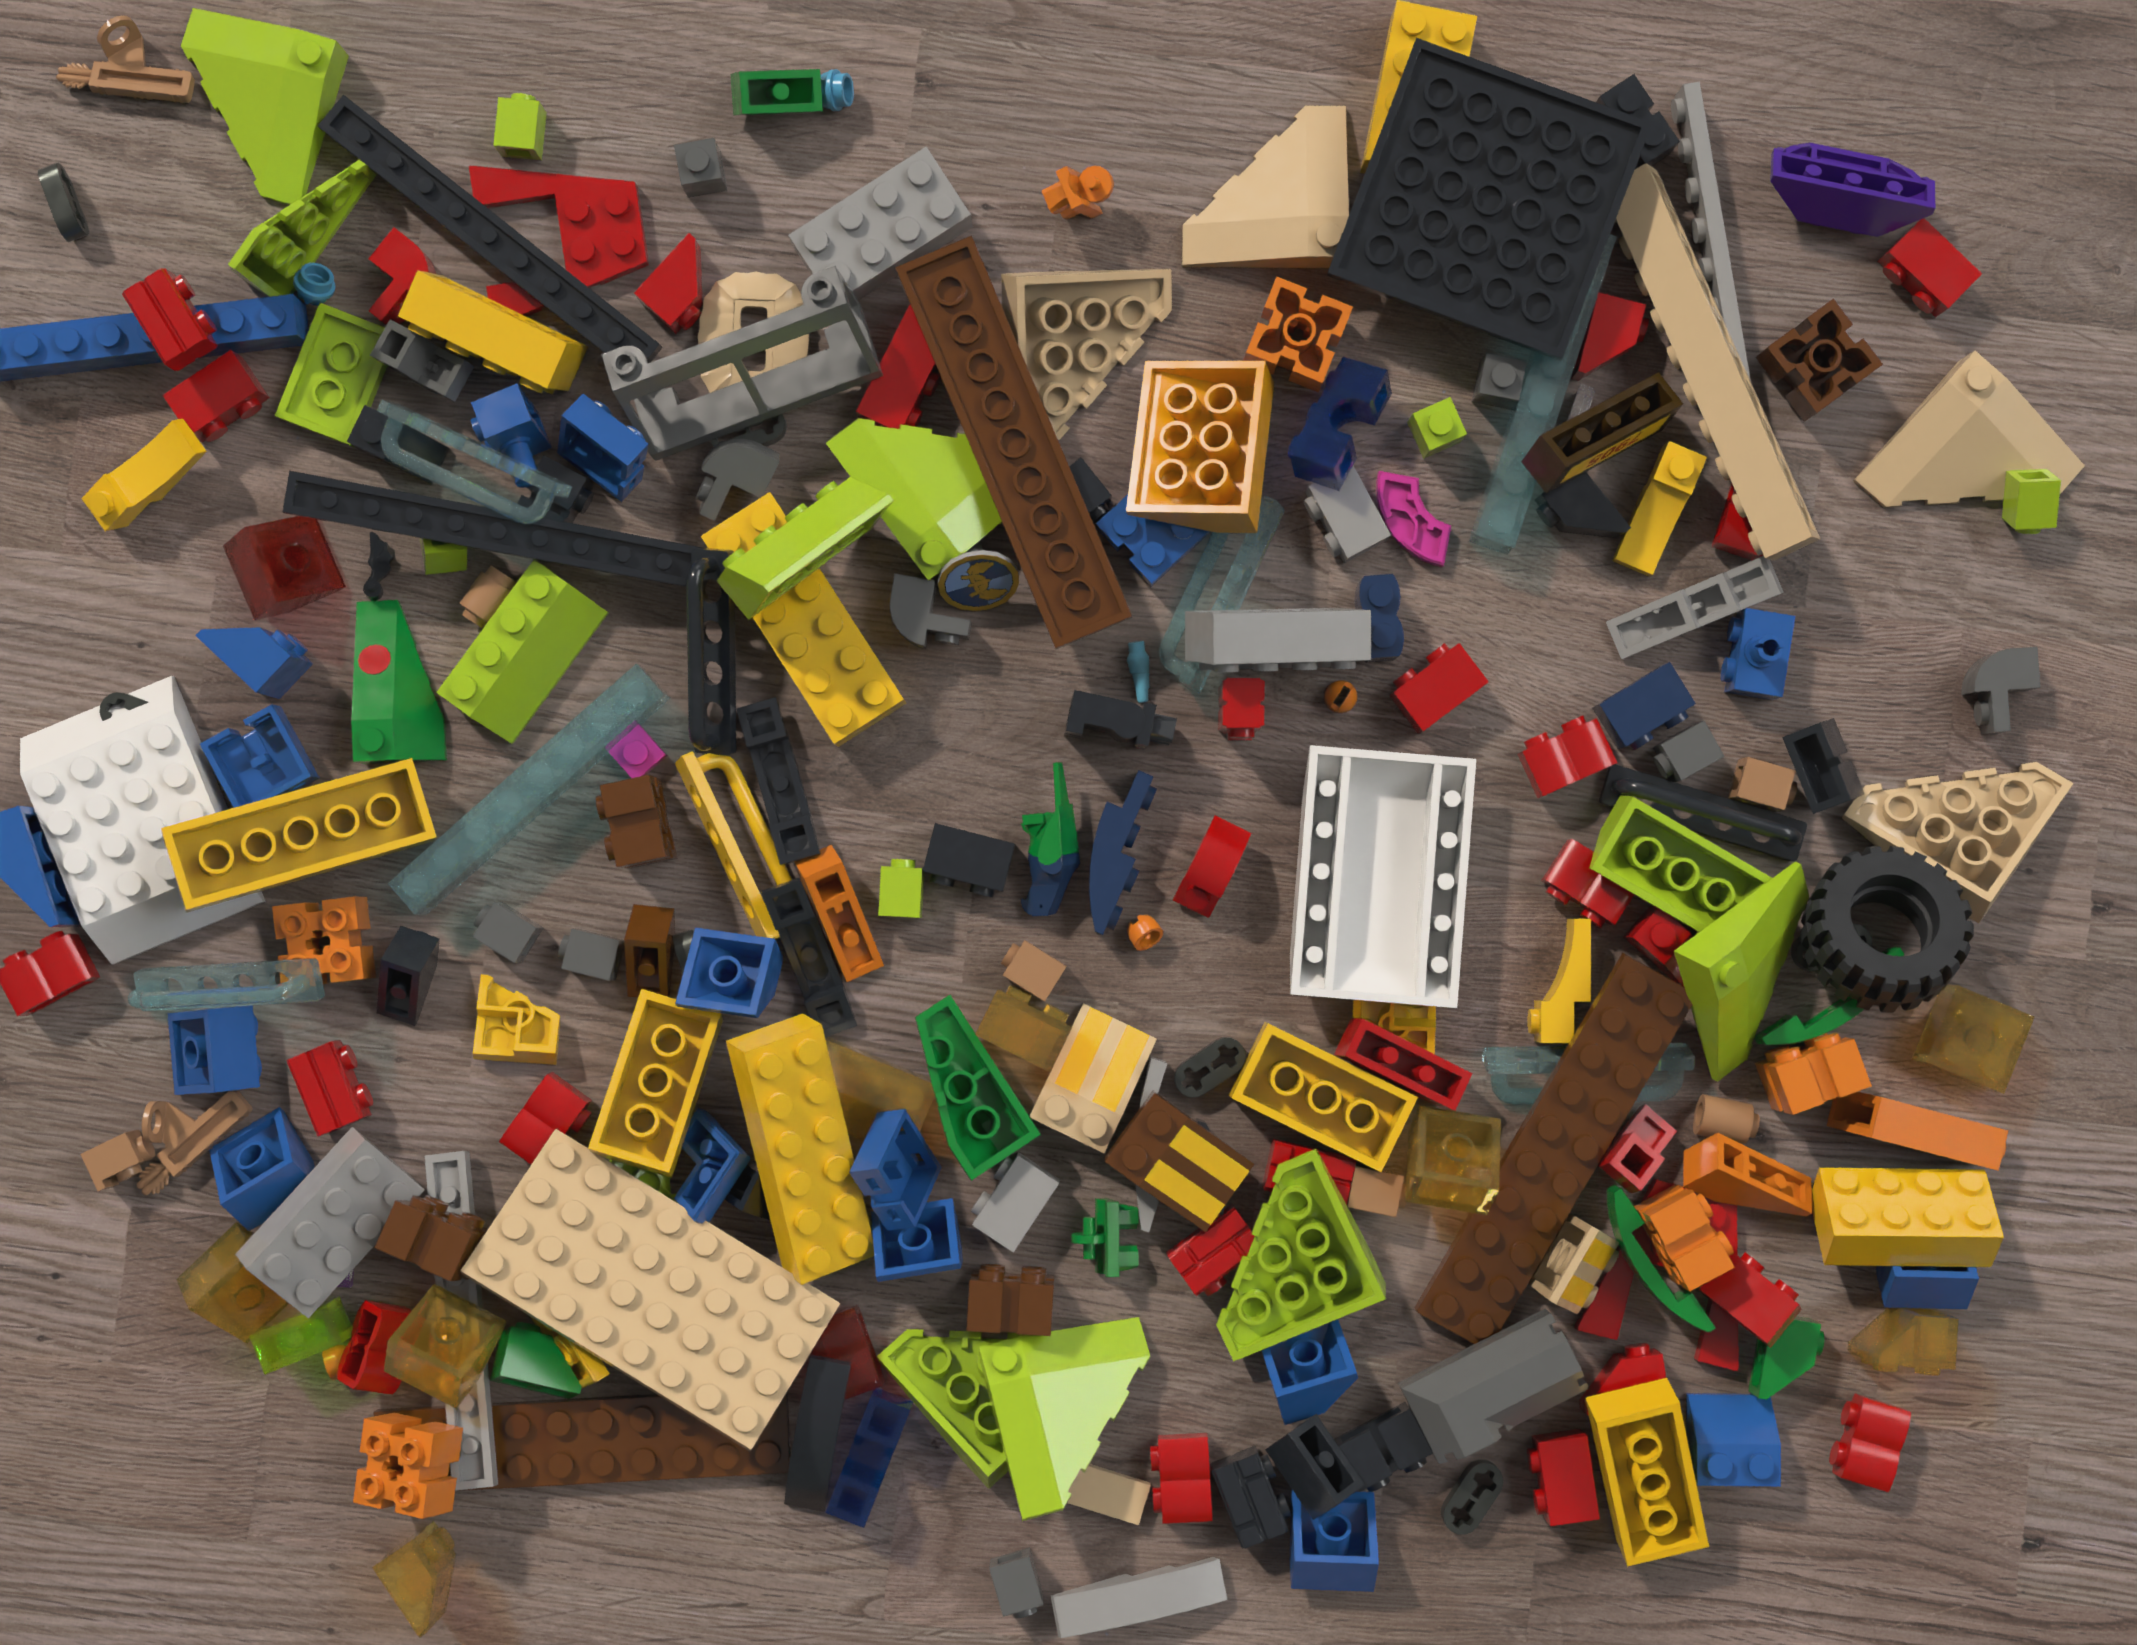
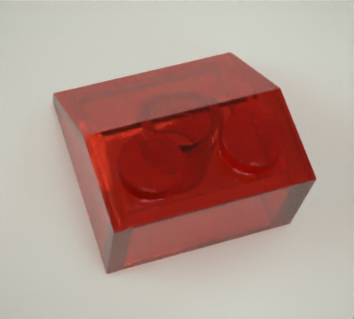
(283, 565)

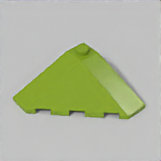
(271, 92)
(299, 232)
(935, 487)
(1735, 965)
(1302, 1263)
(950, 1390)
(1055, 1401)

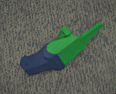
(1052, 851)

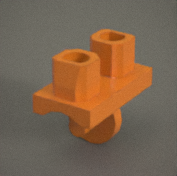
(1079, 191)

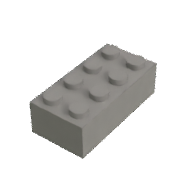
(884, 225)
(1277, 638)
(327, 1223)

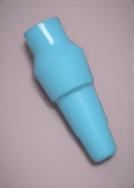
(1139, 668)

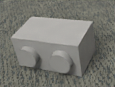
(1347, 516)
(1014, 1201)

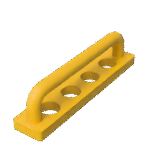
(692, 773)

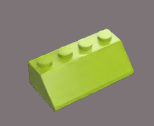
(802, 544)
(522, 652)
(1671, 865)

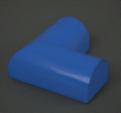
(716, 1170)

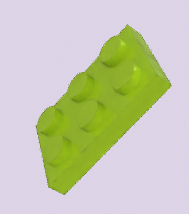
(333, 375)

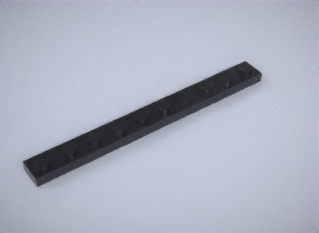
(483, 230)
(486, 529)

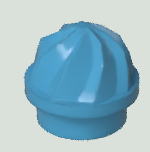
(836, 90)
(314, 283)

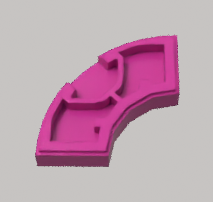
(1409, 520)

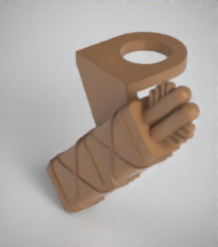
(126, 69)
(186, 1137)

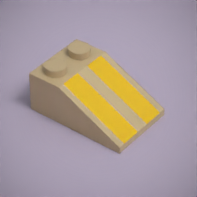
(1093, 1078)
(1574, 1265)

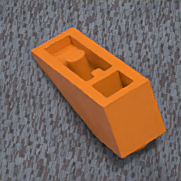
(839, 913)
(1745, 1177)

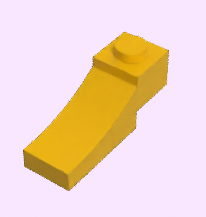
(144, 477)
(1659, 507)
(1554, 1015)

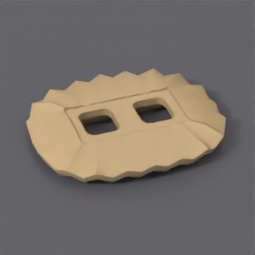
(723, 315)

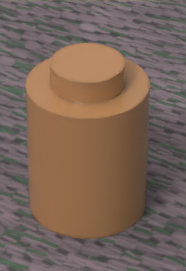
(1725, 1117)

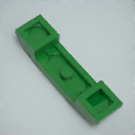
(1791, 1030)
(1625, 1220)

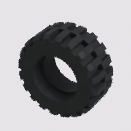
(1913, 889)

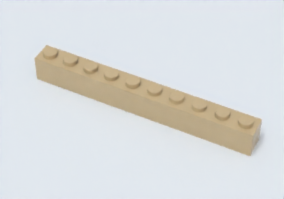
(1712, 369)

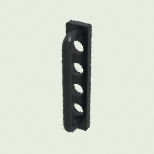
(703, 733)
(1784, 832)

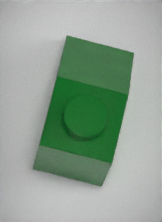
(776, 92)
(1787, 1358)
(533, 1363)

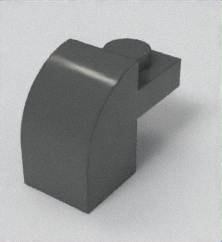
(421, 361)
(738, 464)
(913, 614)
(1992, 680)

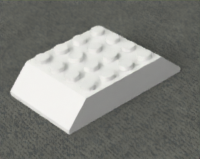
(102, 808)
(1381, 876)

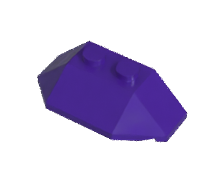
(1849, 189)

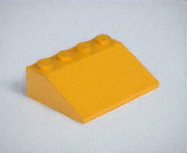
(1202, 444)

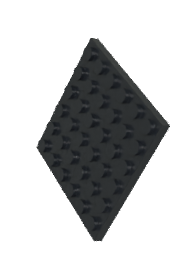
(1489, 199)

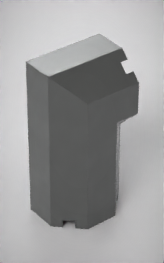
(1493, 1386)

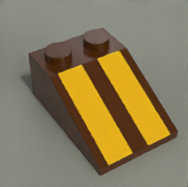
(1178, 1161)

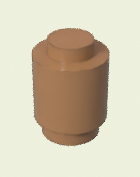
(486, 595)

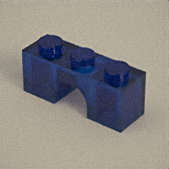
(1349, 395)
(869, 1457)

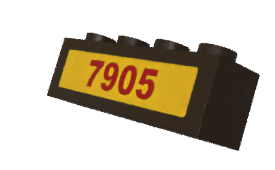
(1601, 432)

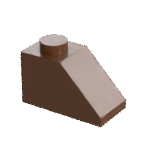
(649, 950)

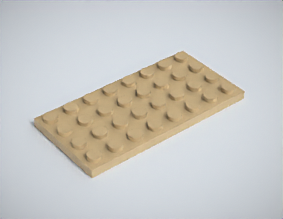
(651, 1289)

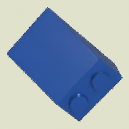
(31, 868)

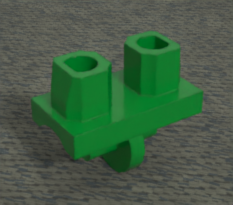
(1101, 1237)

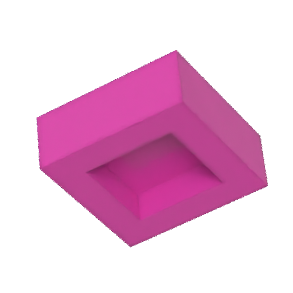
(637, 752)

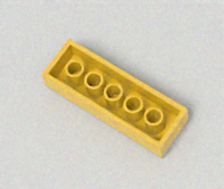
(815, 637)
(298, 835)
(801, 1147)

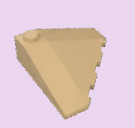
(1283, 206)
(1080, 327)
(1965, 442)
(1968, 825)

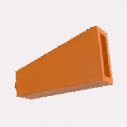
(1919, 1129)

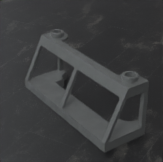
(677, 426)

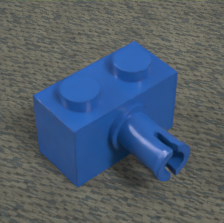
(511, 426)
(1758, 654)

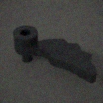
(379, 562)

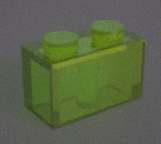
(301, 1336)

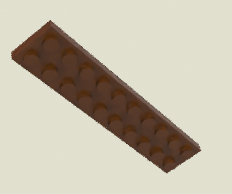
(1013, 442)
(1556, 1150)
(616, 1442)

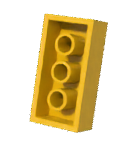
(1408, 22)
(491, 331)
(655, 1084)
(1323, 1096)
(1905, 1217)
(1647, 1471)

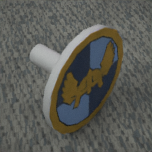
(978, 579)

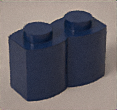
(1382, 597)

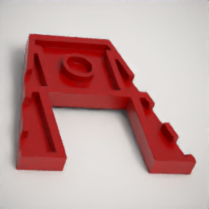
(596, 222)
(1608, 1307)

